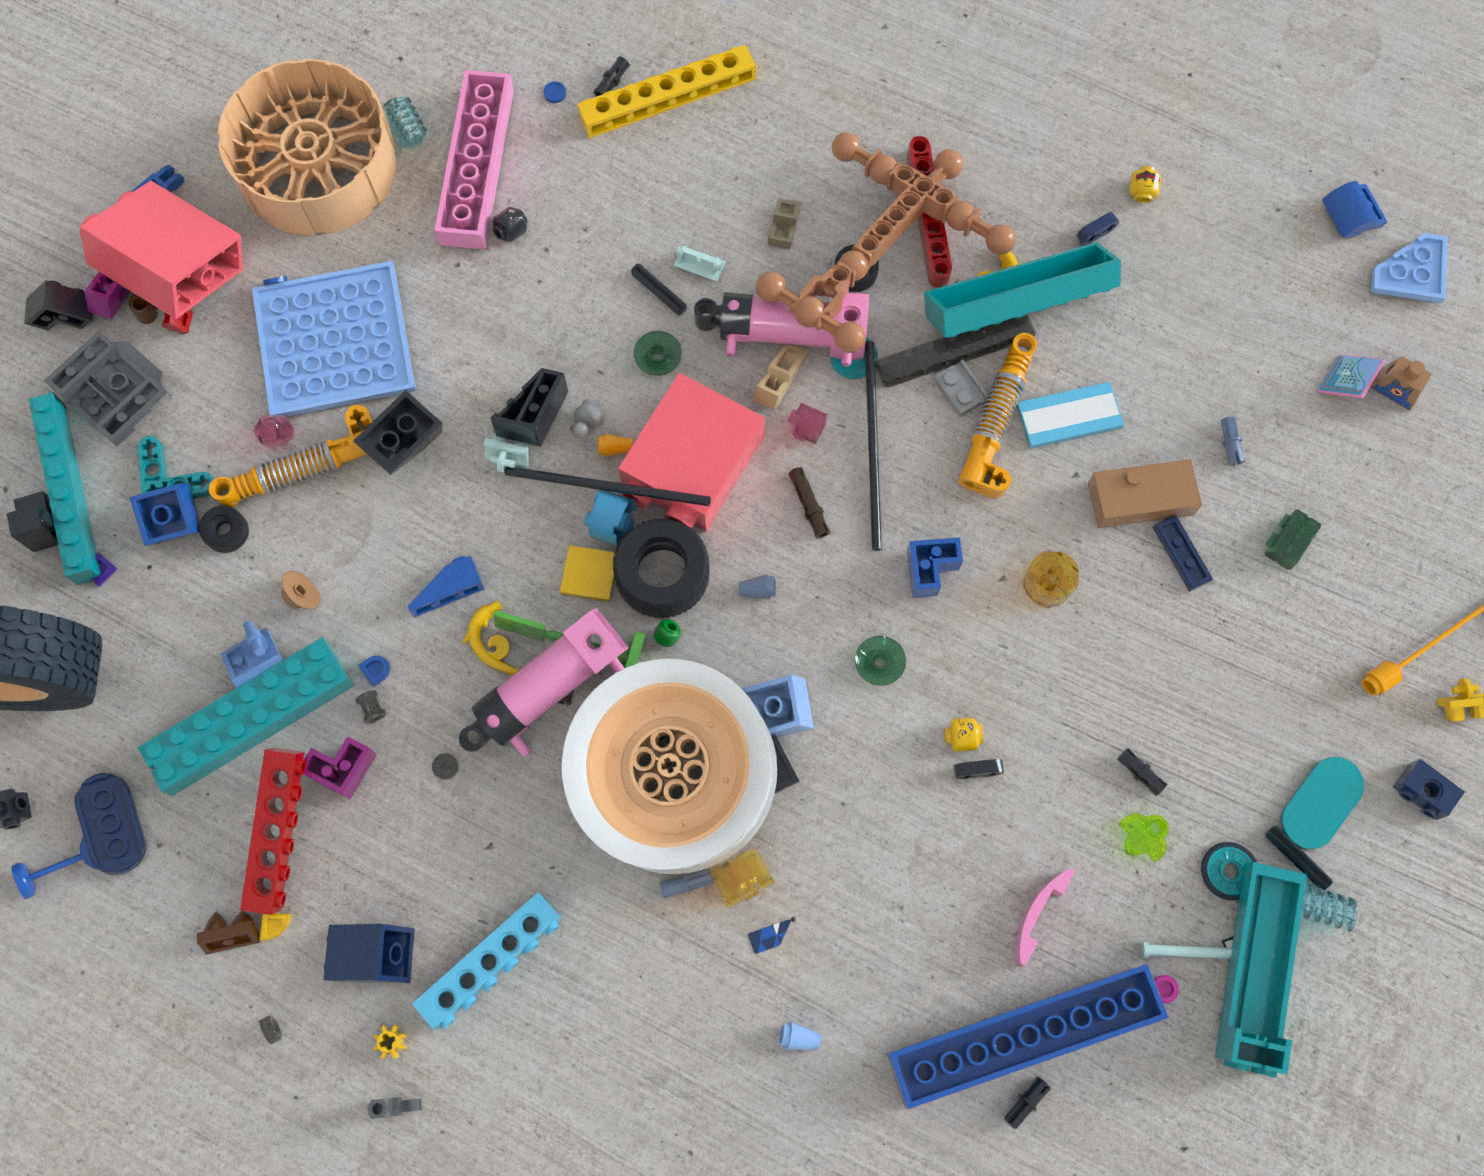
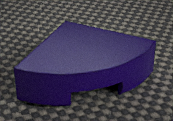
(106, 569)

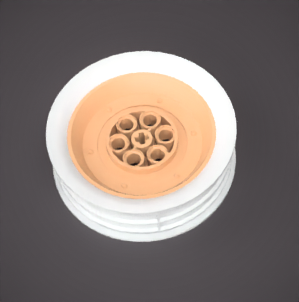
(625, 722)

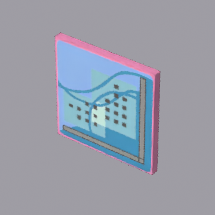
(1351, 376)

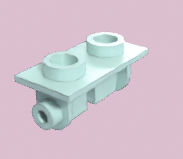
(699, 263)

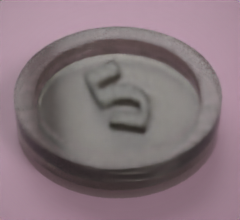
(445, 766)

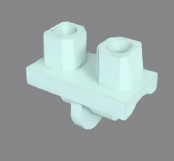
(506, 454)

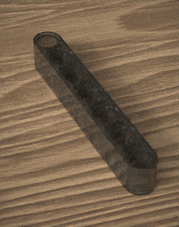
(950, 351)

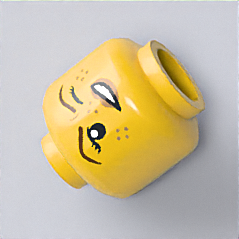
(964, 734)

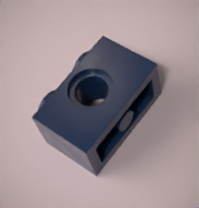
(1443, 792)

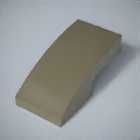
(784, 223)

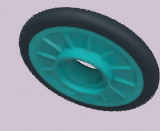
(1213, 869)

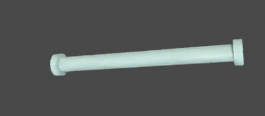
(1184, 951)

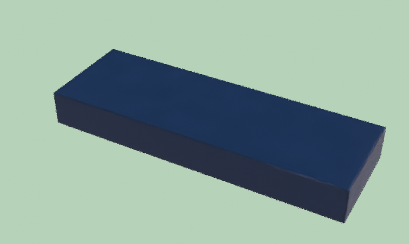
(1183, 553)

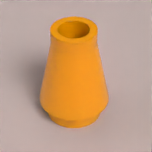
(613, 445)

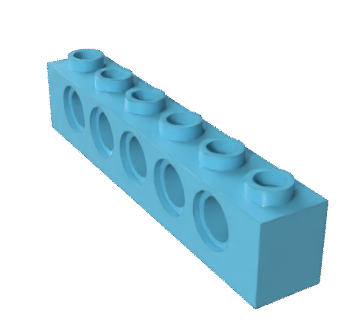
(430, 1003)

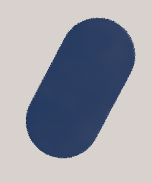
(110, 824)

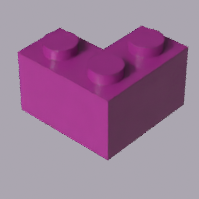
(344, 771)

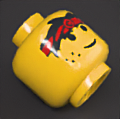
(1145, 184)

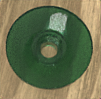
(655, 344)
(889, 652)

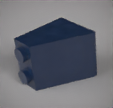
(369, 953)

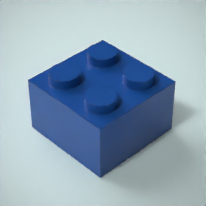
(165, 514)

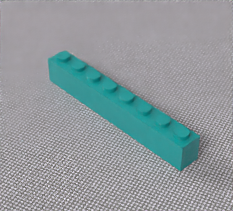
(64, 488)

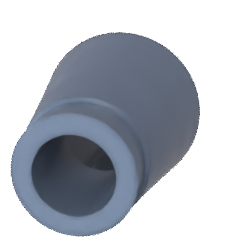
(758, 587)

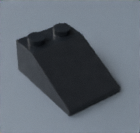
(399, 433)

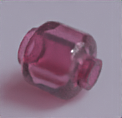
(274, 430)

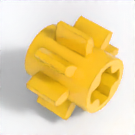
(383, 1038)

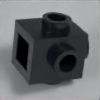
(13, 808)

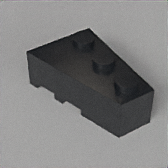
(533, 409)

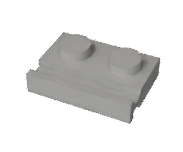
(961, 388)

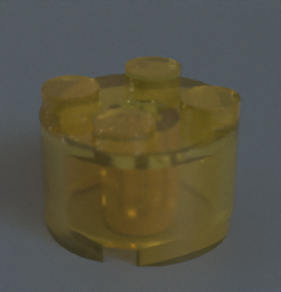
(1048, 565)
(742, 877)

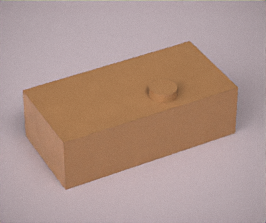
(1144, 493)

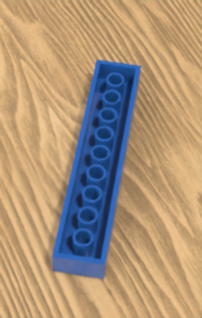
(1026, 1036)

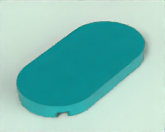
(1322, 802)

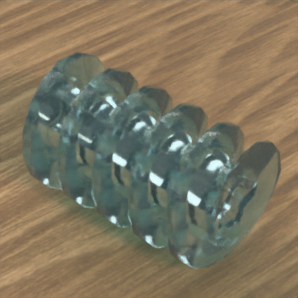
(405, 121)
(1330, 906)

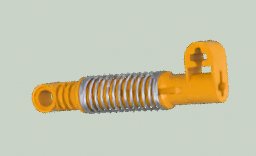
(995, 418)
(291, 468)

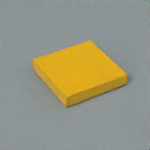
(588, 574)

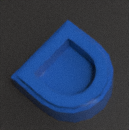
(375, 669)

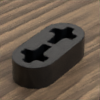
(979, 769)

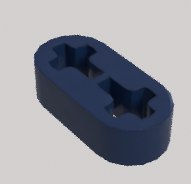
(1097, 228)

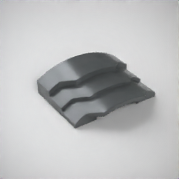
(109, 385)

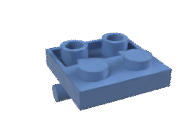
(251, 655)

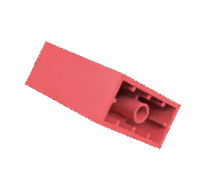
(161, 248)
(695, 447)

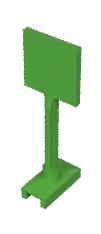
(538, 632)

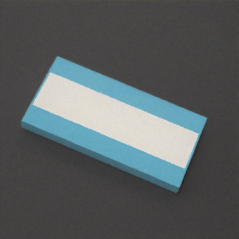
(1070, 415)

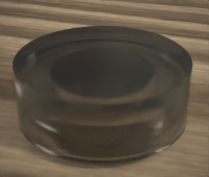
(270, 1029)

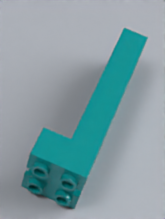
(1256, 981)

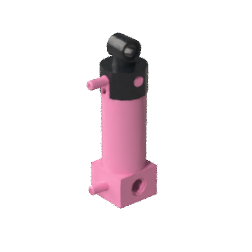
(751, 319)
(544, 682)

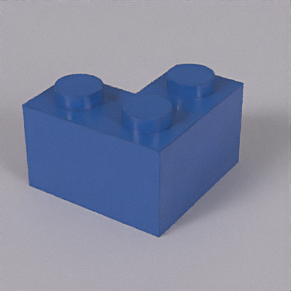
(929, 558)

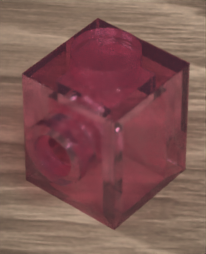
(807, 423)

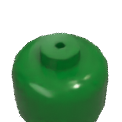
(667, 633)

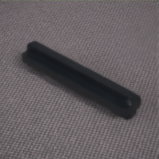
(658, 289)
(1298, 857)

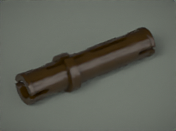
(813, 511)

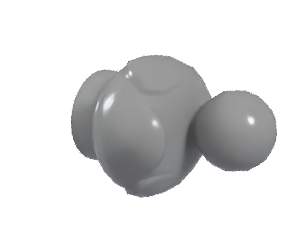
(587, 416)

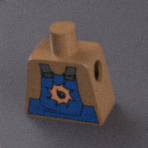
(1402, 381)

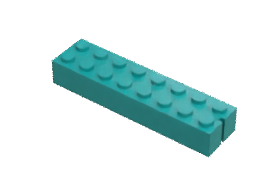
(1022, 289)
(245, 717)

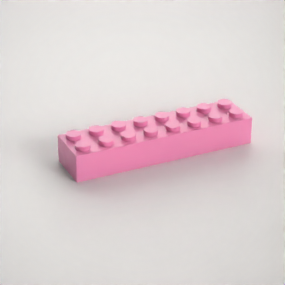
(474, 160)

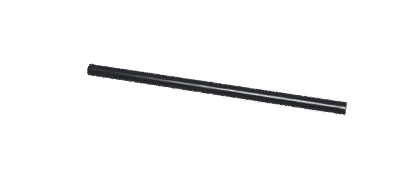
(873, 446)
(608, 486)

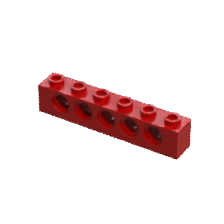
(255, 896)

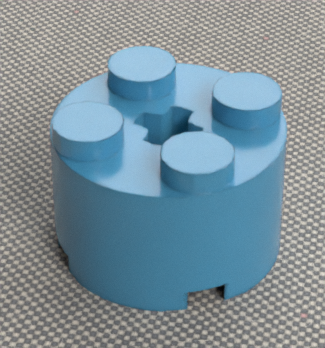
(610, 517)

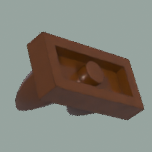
(219, 937)

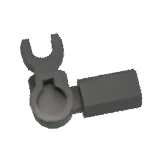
(392, 1107)

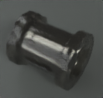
(370, 707)

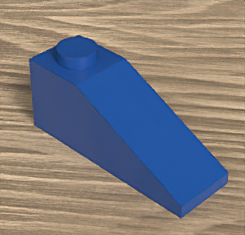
(451, 584)

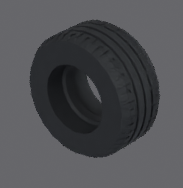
(655, 536)

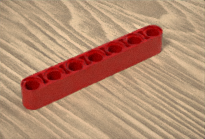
(930, 241)

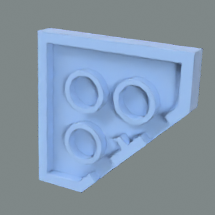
(1414, 271)

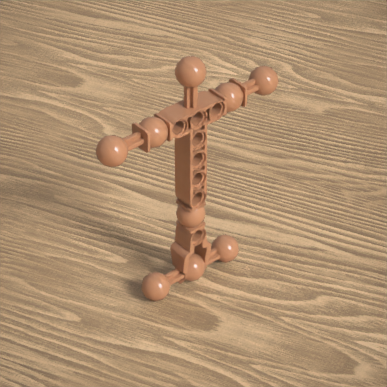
(915, 195)

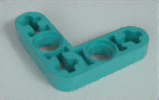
(160, 480)

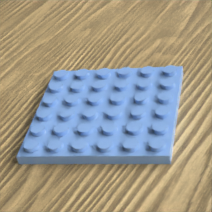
(333, 339)

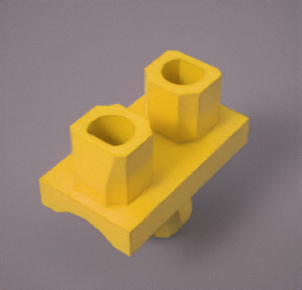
(1455, 705)

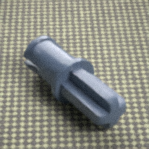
(1232, 441)
(686, 883)

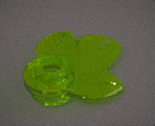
(1142, 838)

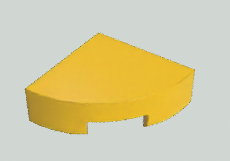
(273, 925)

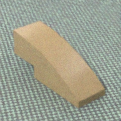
(780, 375)

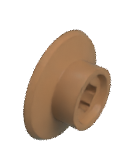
(299, 591)

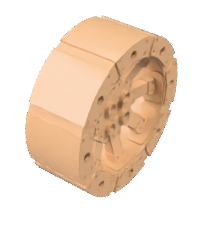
(307, 89)

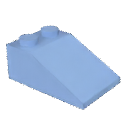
(782, 704)

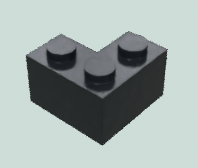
(56, 304)
(33, 522)

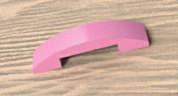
(1024, 943)

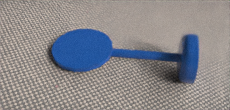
(25, 880)

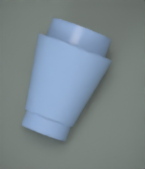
(798, 1037)

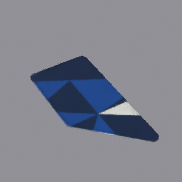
(768, 937)

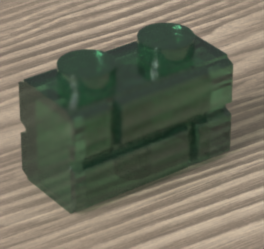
(1292, 539)

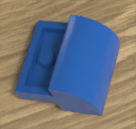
(1353, 209)

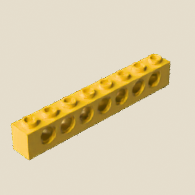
(651, 97)

